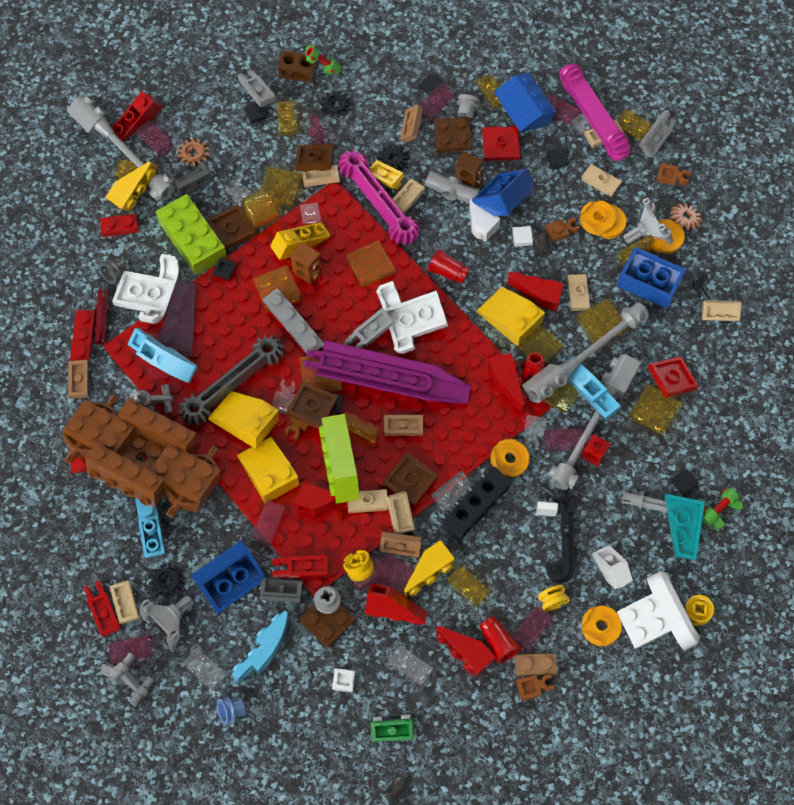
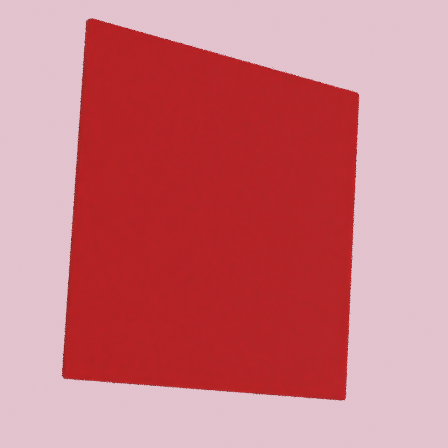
(233, 317)

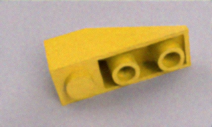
(129, 188)
(288, 240)
(431, 564)

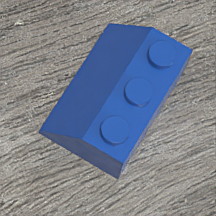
(525, 102)
(505, 192)
(651, 277)
(228, 577)

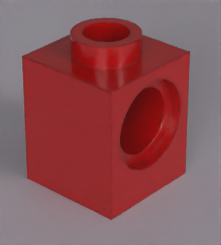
(595, 450)

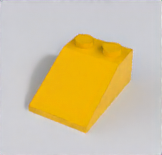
(512, 315)
(245, 417)
(269, 470)

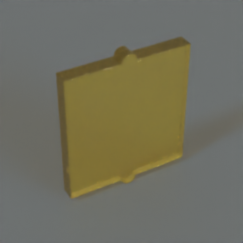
(541, 342)
(562, 397)

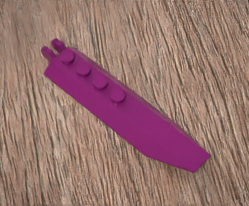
(387, 373)

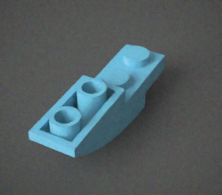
(161, 356)
(593, 391)
(150, 530)
(269, 643)

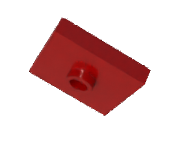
(500, 143)
(673, 376)

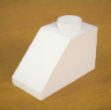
(482, 223)
(613, 567)

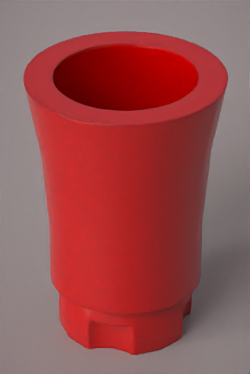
(448, 267)
(499, 640)

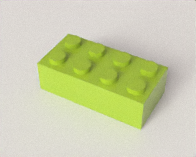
(191, 234)
(339, 459)

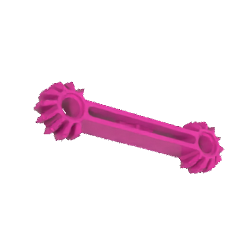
(612, 138)
(400, 227)

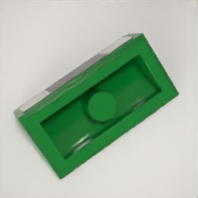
(392, 728)

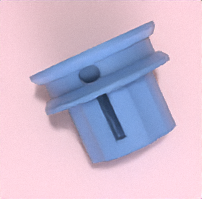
(230, 709)

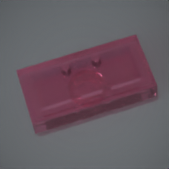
(436, 100)
(564, 110)
(315, 129)
(154, 137)
(561, 439)
(268, 522)
(532, 628)
(138, 646)

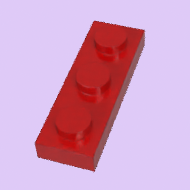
(83, 335)

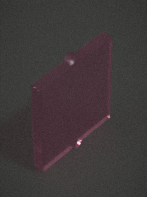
(379, 571)
(398, 573)

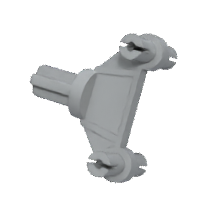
(649, 226)
(145, 399)
(167, 617)
(120, 674)

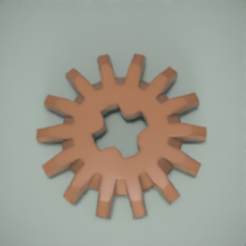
(188, 147)
(683, 221)

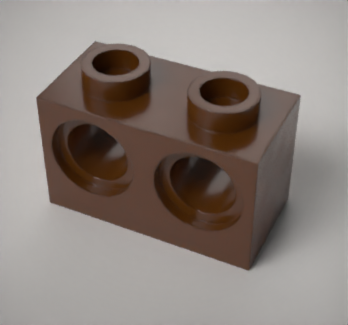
(296, 67)
(469, 170)

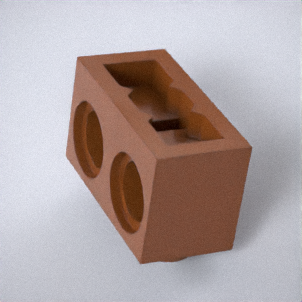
(306, 263)

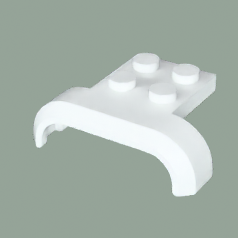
(148, 292)
(411, 317)
(658, 615)

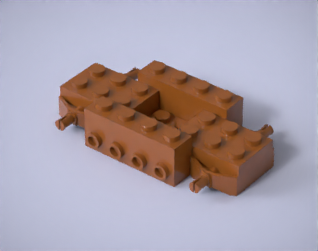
(116, 442)

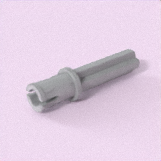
(643, 501)

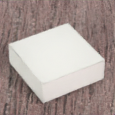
(522, 236)
(546, 508)
(343, 680)

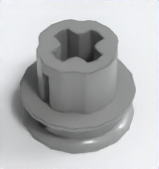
(467, 105)
(329, 606)

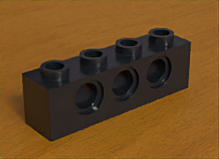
(460, 528)

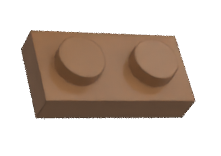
(411, 123)
(78, 379)
(403, 425)
(400, 544)
(535, 664)

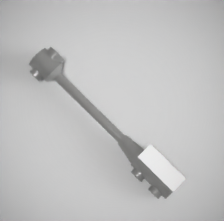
(95, 122)
(554, 376)
(617, 384)

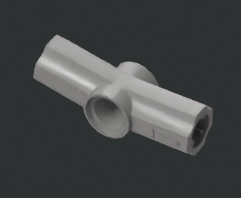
(451, 187)

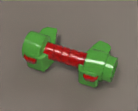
(329, 65)
(711, 515)

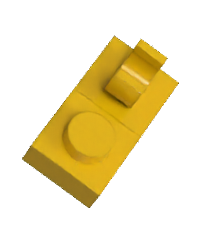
(386, 175)

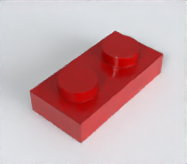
(119, 225)

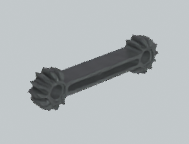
(231, 380)

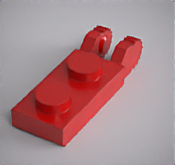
(302, 566)
(102, 611)

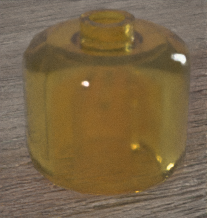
(260, 208)

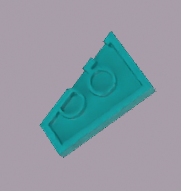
(685, 525)

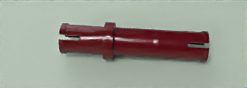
(102, 309)

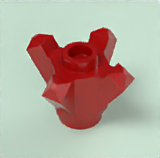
(532, 366)

